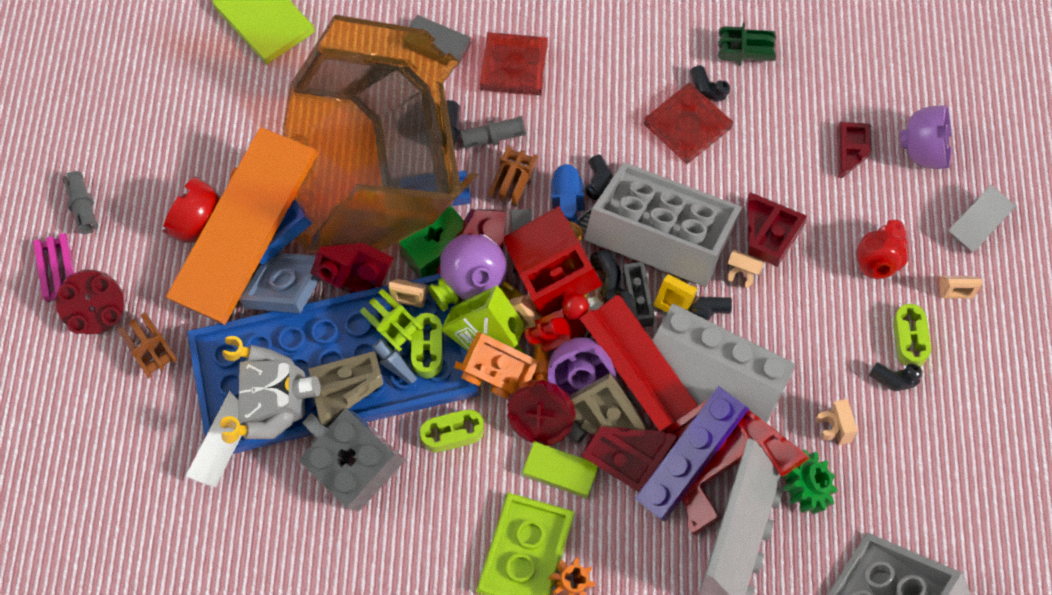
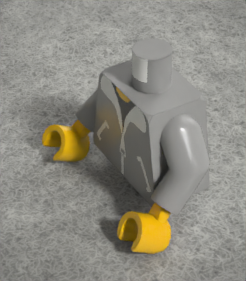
(269, 393)

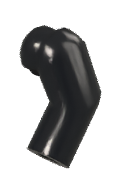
(608, 266)

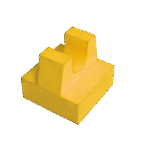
(674, 292)

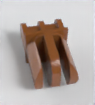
(513, 175)
(148, 348)

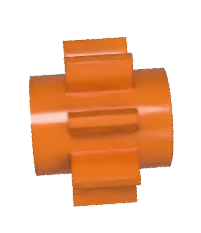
(579, 575)

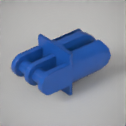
(568, 192)

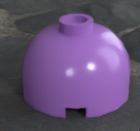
(928, 137)
(472, 265)
(578, 364)

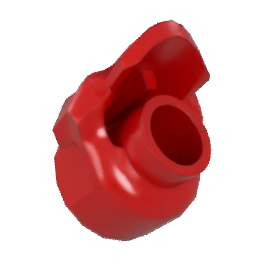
(883, 251)

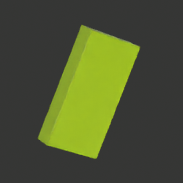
(560, 470)

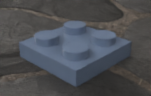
(281, 284)

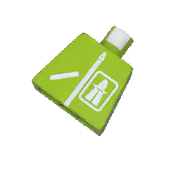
(488, 314)

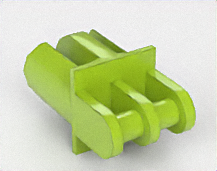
(396, 325)

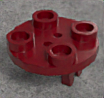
(74, 305)

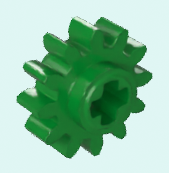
(811, 485)

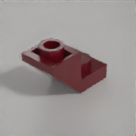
(338, 261)

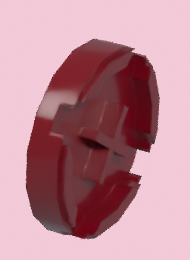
(541, 412)

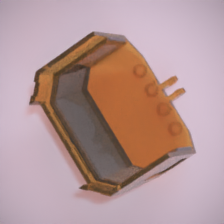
(380, 130)

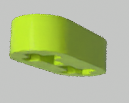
(919, 334)
(435, 346)
(450, 423)

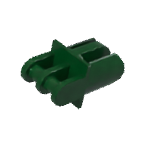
(746, 44)

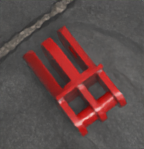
(554, 330)

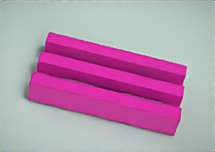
(50, 245)

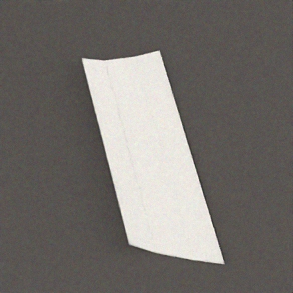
(214, 452)

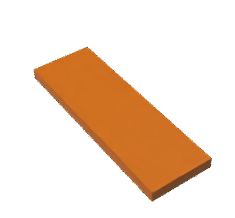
(242, 225)

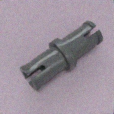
(493, 132)
(80, 202)

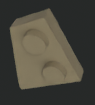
(345, 384)
(605, 404)

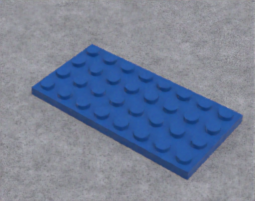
(319, 336)

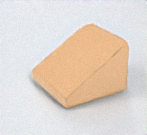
(959, 286)
(408, 292)

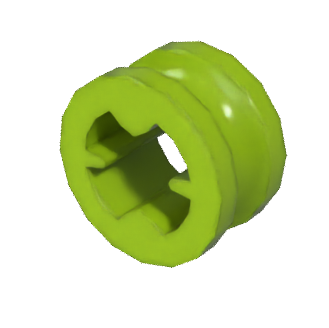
(443, 294)

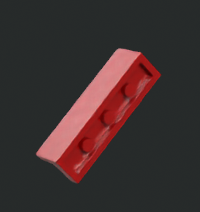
(639, 362)

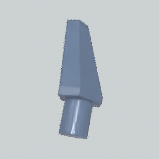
(394, 361)

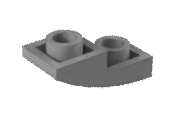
(981, 218)

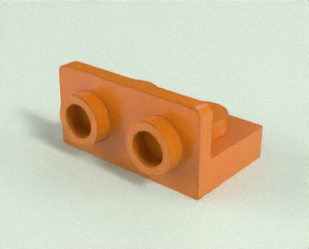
(496, 365)

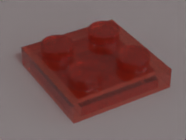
(514, 63)
(688, 123)

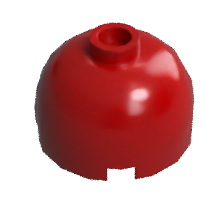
(191, 211)

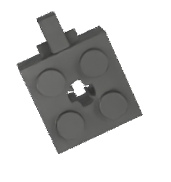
(331, 453)

